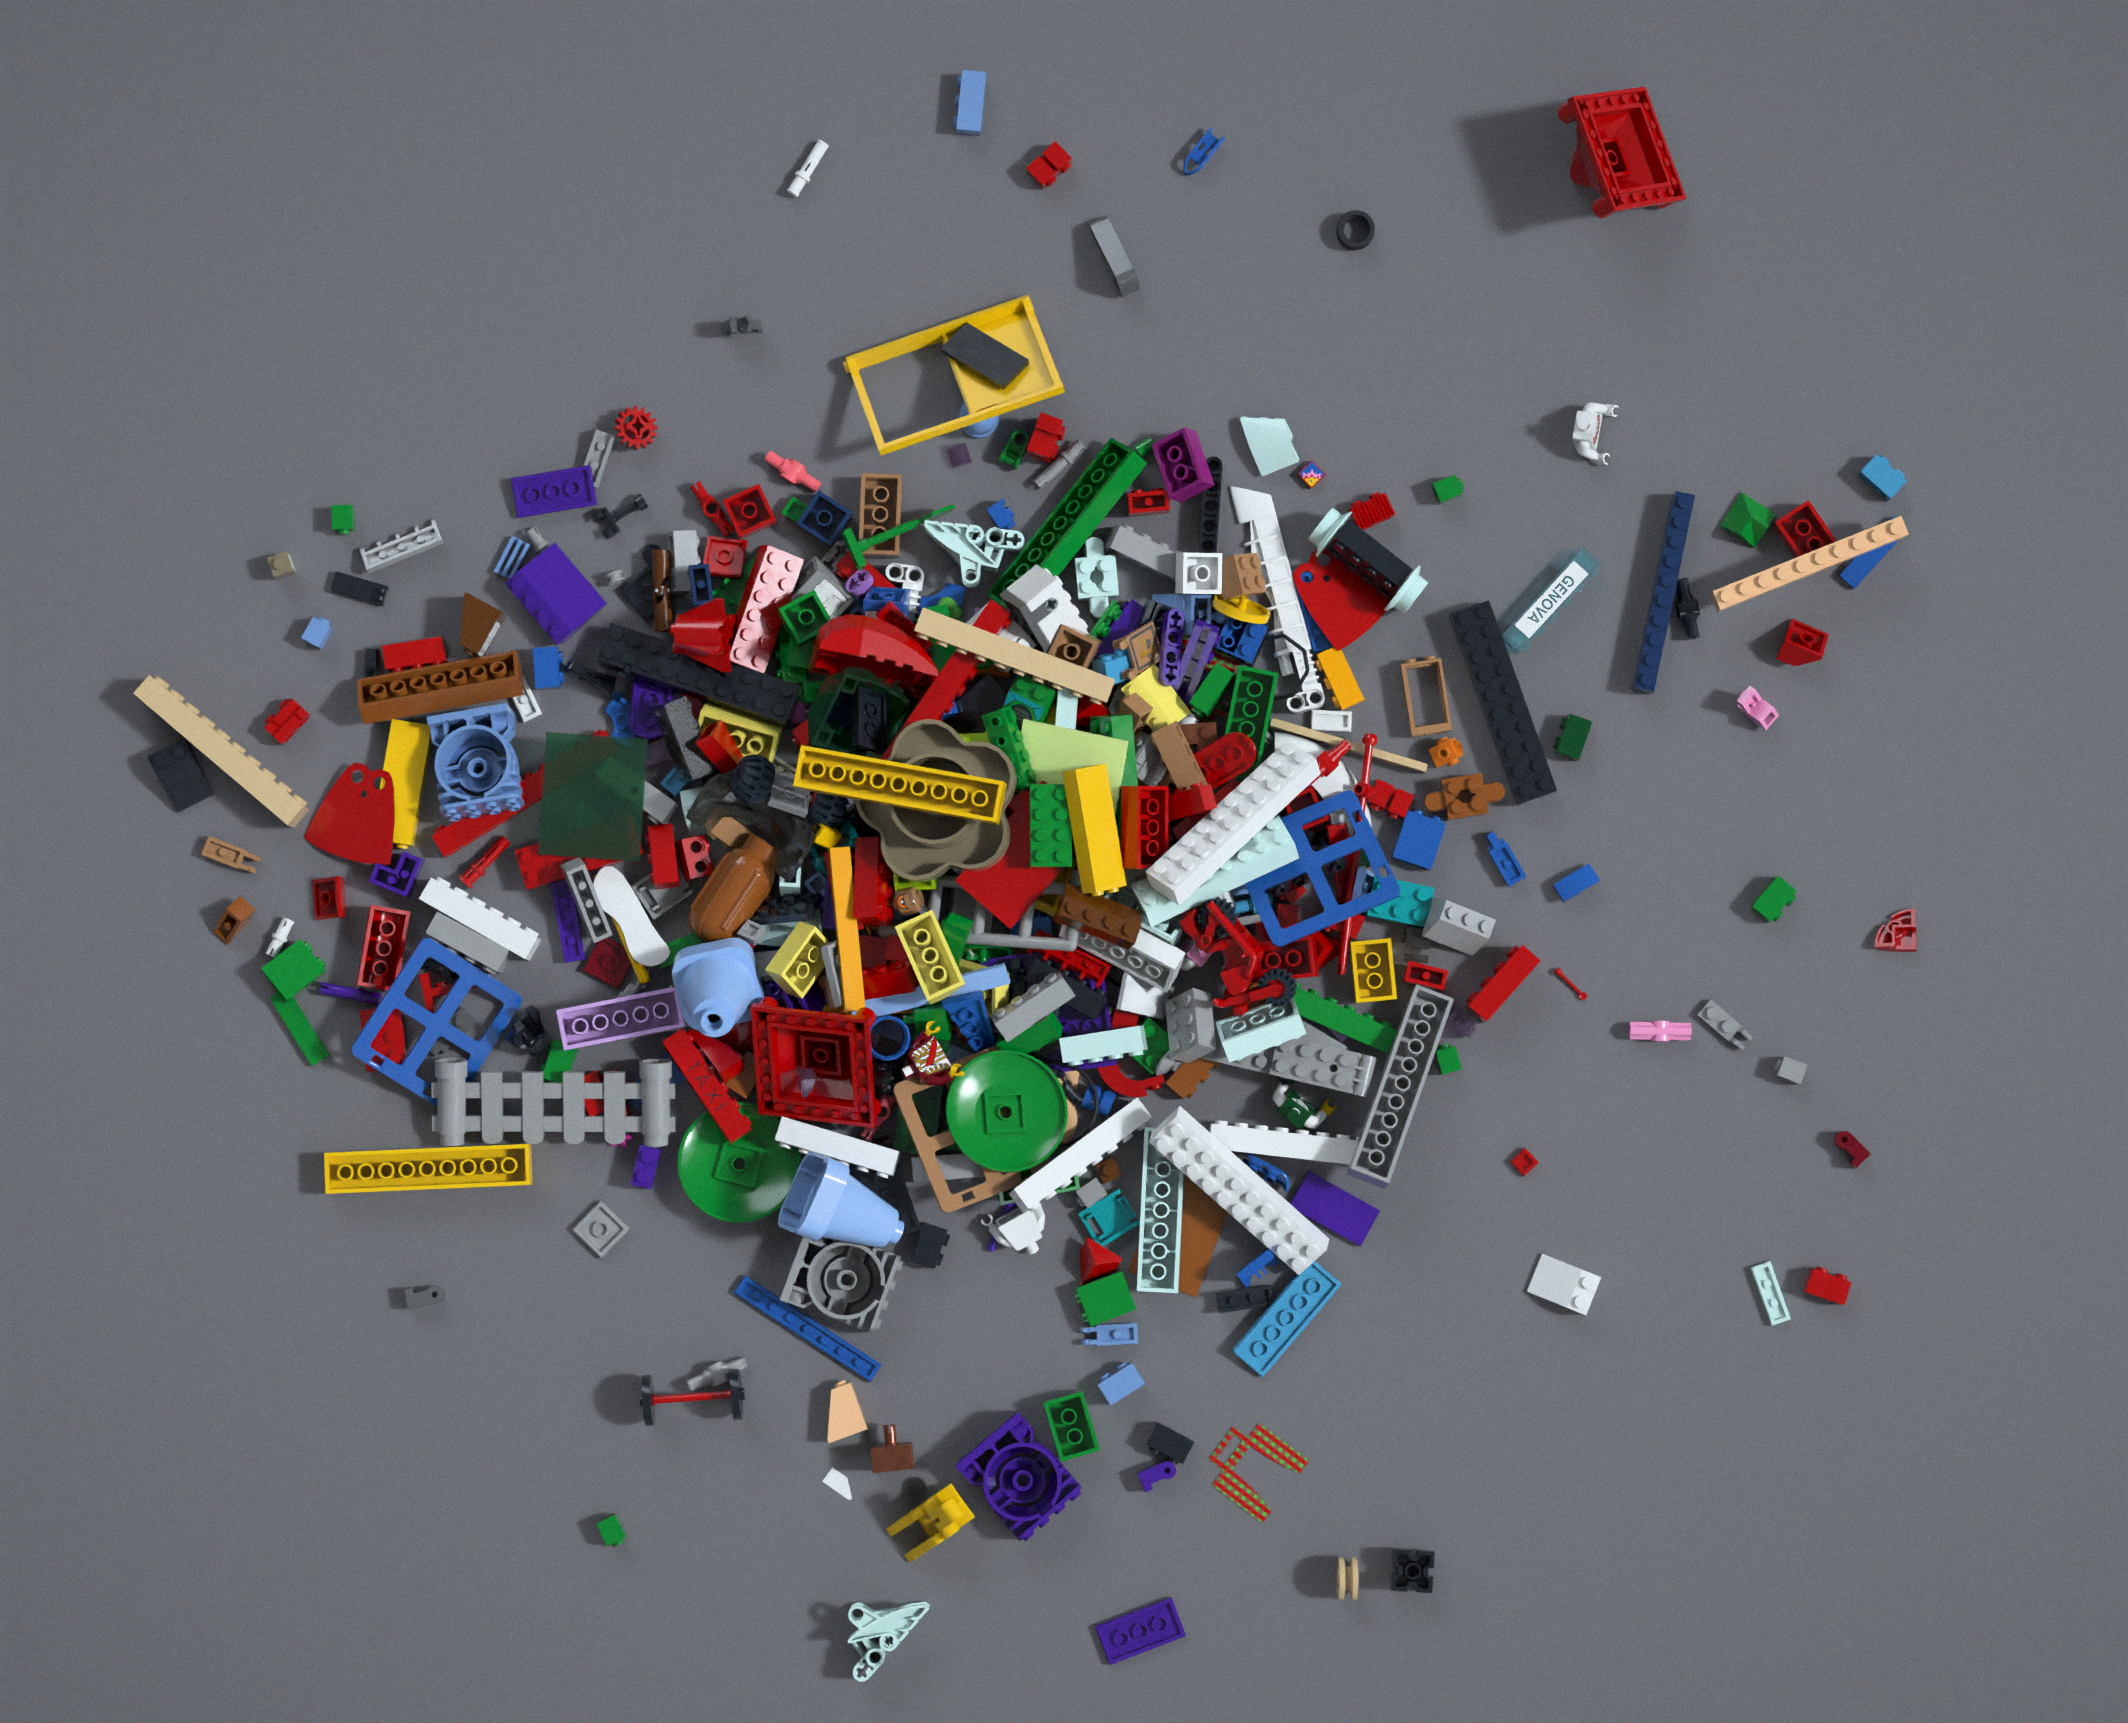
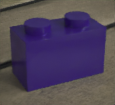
(646, 1166)

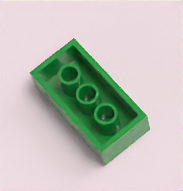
(1049, 827)

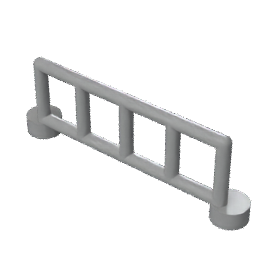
(977, 935)

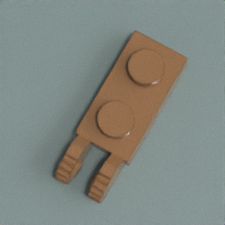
(228, 854)

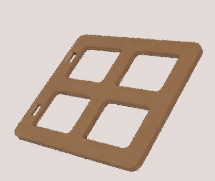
(926, 1147)

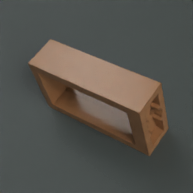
(1429, 661)

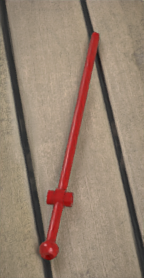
(1363, 791)

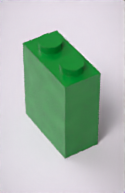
(1212, 691)
(294, 970)
(1105, 1299)

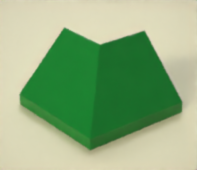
(1747, 520)

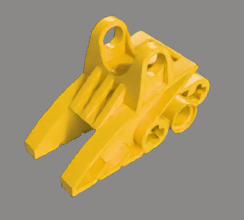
(939, 1517)

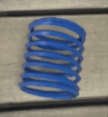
(906, 1038)

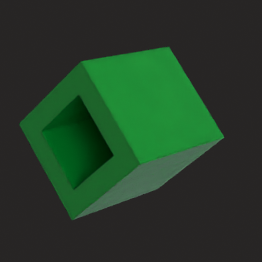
(1448, 489)
(343, 519)
(1447, 1059)
(612, 1530)

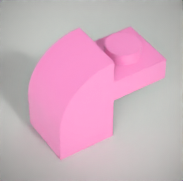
(1756, 708)

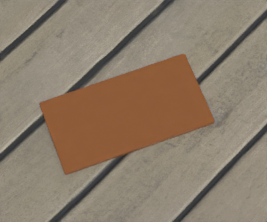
(1199, 1234)

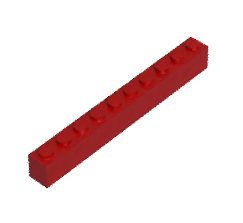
(955, 673)
(463, 832)

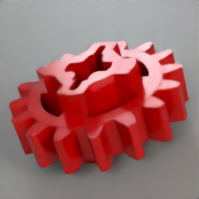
(629, 434)

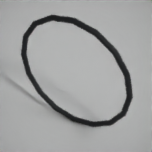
(1095, 1101)

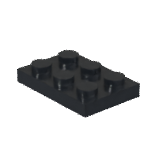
(869, 720)
(787, 908)

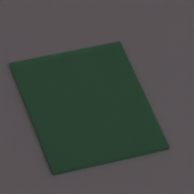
(593, 796)

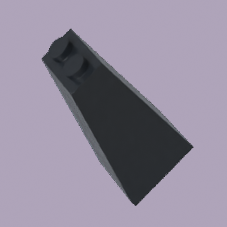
(979, 700)

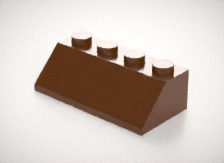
(1098, 916)

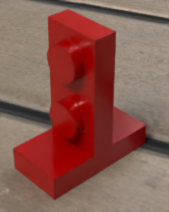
(430, 992)

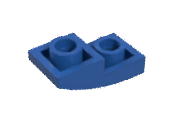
(1576, 883)

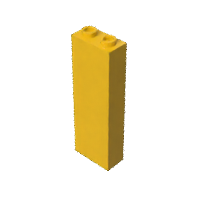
(407, 763)
(1094, 829)

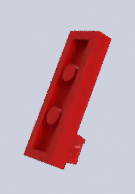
(893, 615)

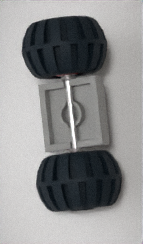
(757, 779)

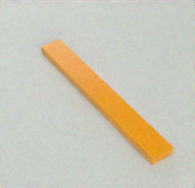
(846, 929)

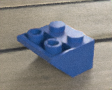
(1241, 639)

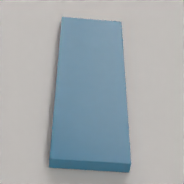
(1286, 1318)

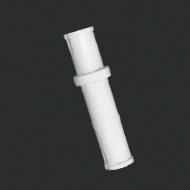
(808, 167)

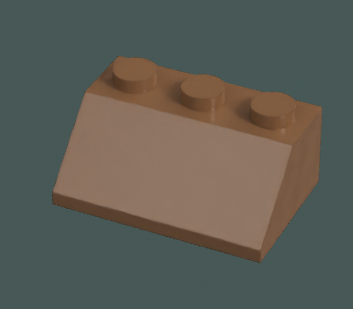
(1074, 647)

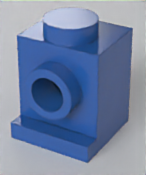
(1001, 516)

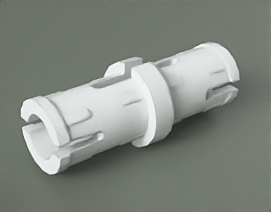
(279, 937)

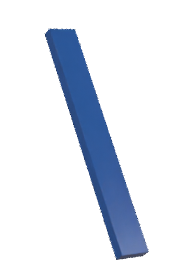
(807, 1328)

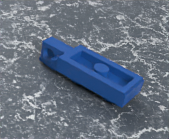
(1504, 860)

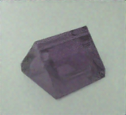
(959, 455)

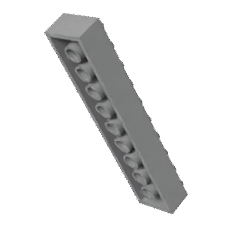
(1400, 1086)

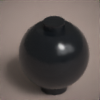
(886, 1076)

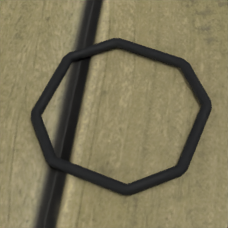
(1304, 656)

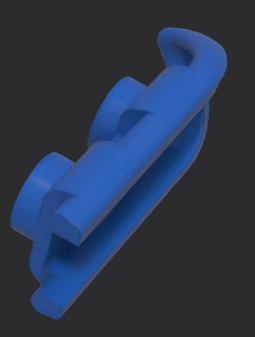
(1199, 156)
(1269, 1175)

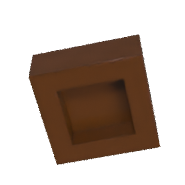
(1108, 1170)

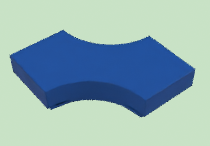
(950, 590)
(620, 715)

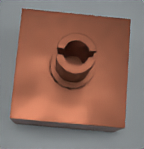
(892, 1454)

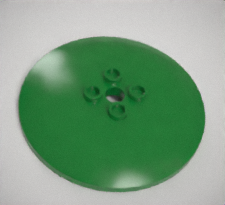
(1035, 1107)
(731, 1193)

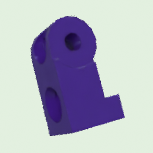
(1160, 1471)

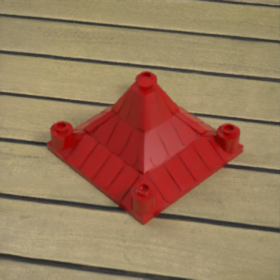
(1621, 151)
(830, 1044)

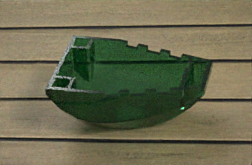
(832, 709)

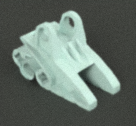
(966, 552)
(882, 1622)

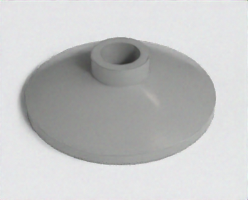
(1167, 1064)

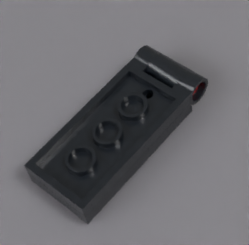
(892, 1190)

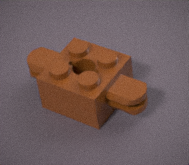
(1464, 797)

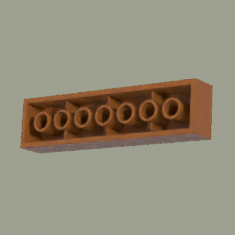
(440, 687)

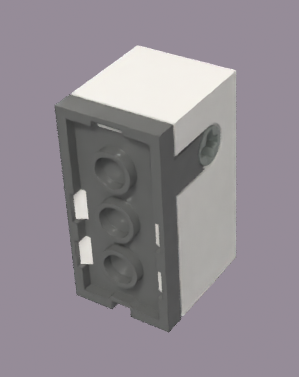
(1041, 607)

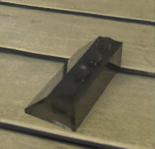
(680, 734)

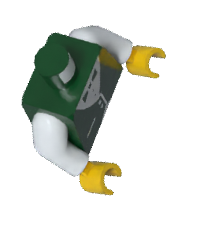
(1298, 1110)

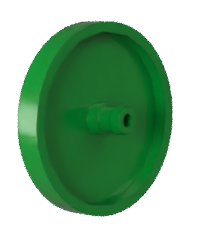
(983, 952)

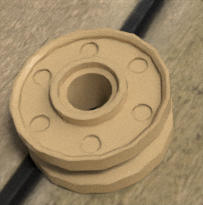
(1347, 1578)

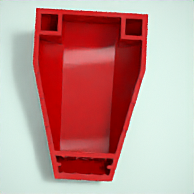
(872, 646)

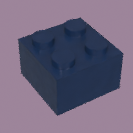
(824, 519)

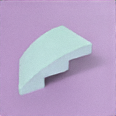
(1269, 443)

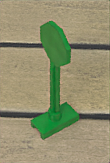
(857, 547)

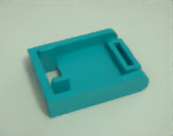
(1112, 1216)

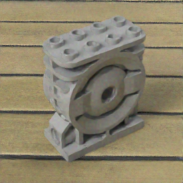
(862, 1315)

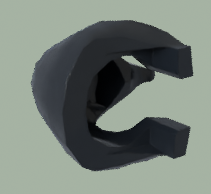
(528, 1033)

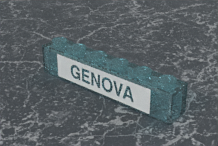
(1550, 600)

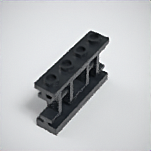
(1315, 835)

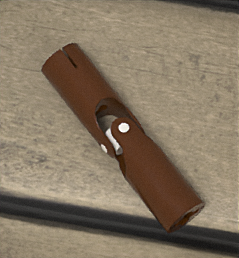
(662, 575)

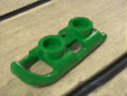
(1101, 627)

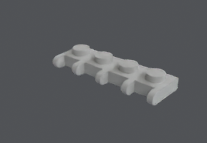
(402, 547)

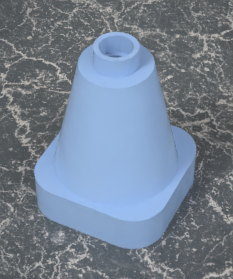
(717, 980)
(837, 1206)

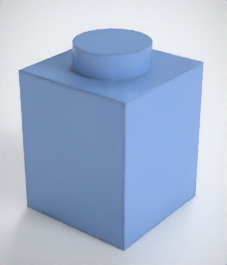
(317, 632)

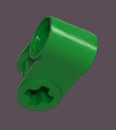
(1014, 451)

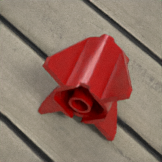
(705, 634)

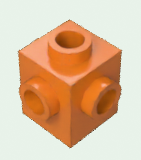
(1446, 752)

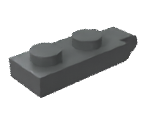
(461, 1020)

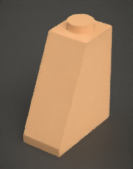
(844, 1413)

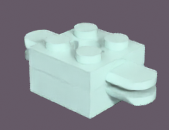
(1096, 577)

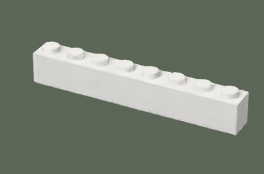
(1080, 1155)

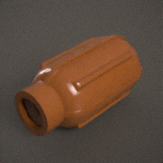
(734, 891)

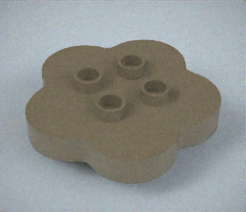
(929, 844)

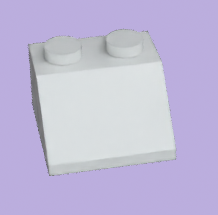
(1199, 573)

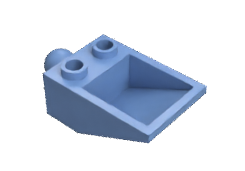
(1190, 607)

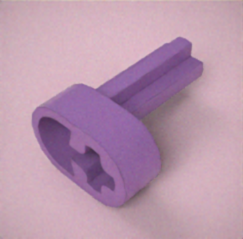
(856, 586)

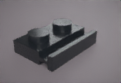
(1153, 612)

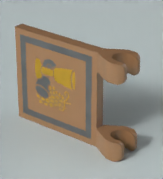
(1142, 649)

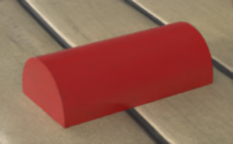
(382, 947)

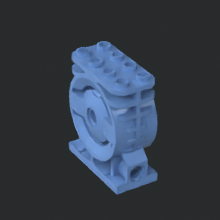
(500, 779)

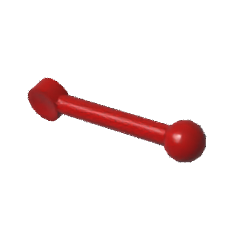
(1582, 995)

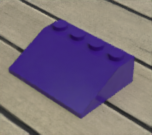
(556, 594)

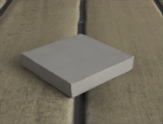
(601, 1229)

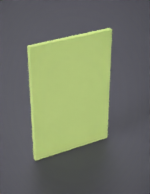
(1064, 749)

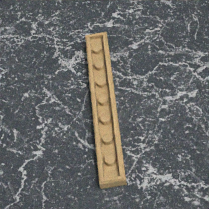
(1355, 747)

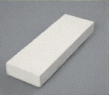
(526, 703)

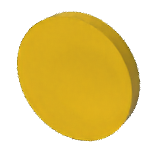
(1241, 609)

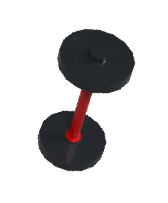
(649, 1400)

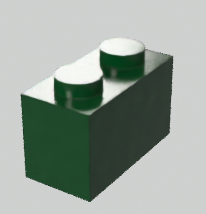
(1572, 737)

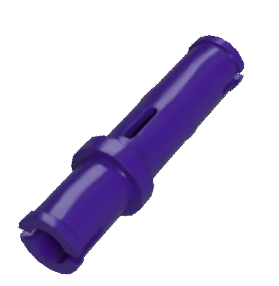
(359, 995)

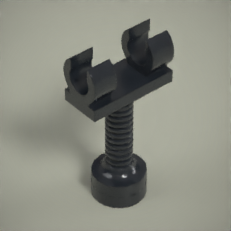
(639, 503)

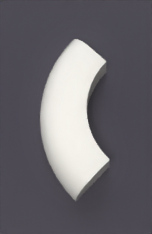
(1336, 782)

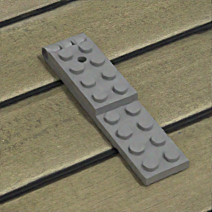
(1306, 1063)

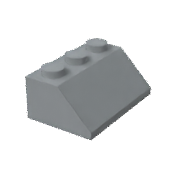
(1457, 926)

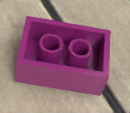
(1182, 464)

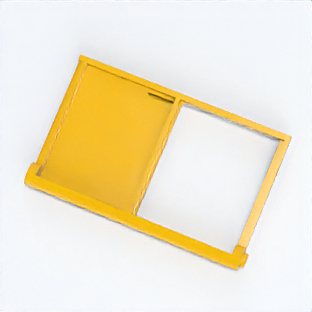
(1010, 324)

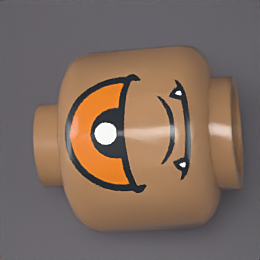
(908, 901)

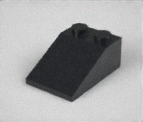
(181, 775)

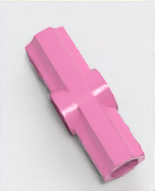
(1660, 1031)

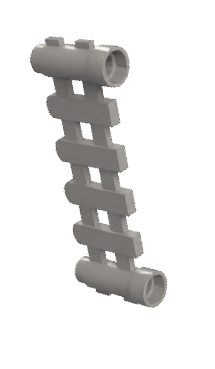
(653, 1091)

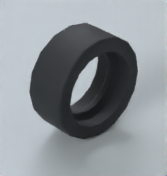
(1355, 214)

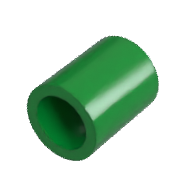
(1144, 447)

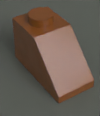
(233, 920)

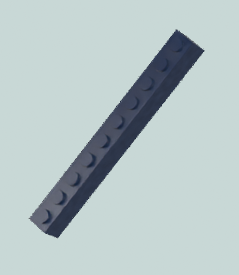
(1663, 592)

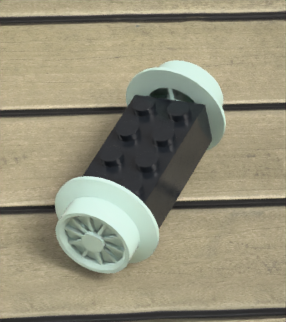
(1368, 560)

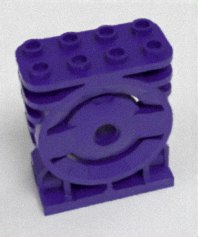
(1020, 1519)

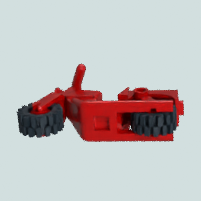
(1242, 957)

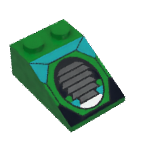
(1030, 700)

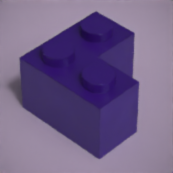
(399, 880)

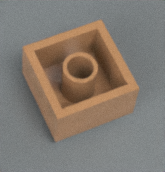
(1242, 576)

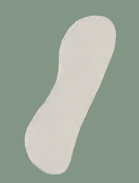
(623, 905)

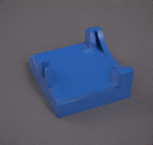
(1263, 1259)

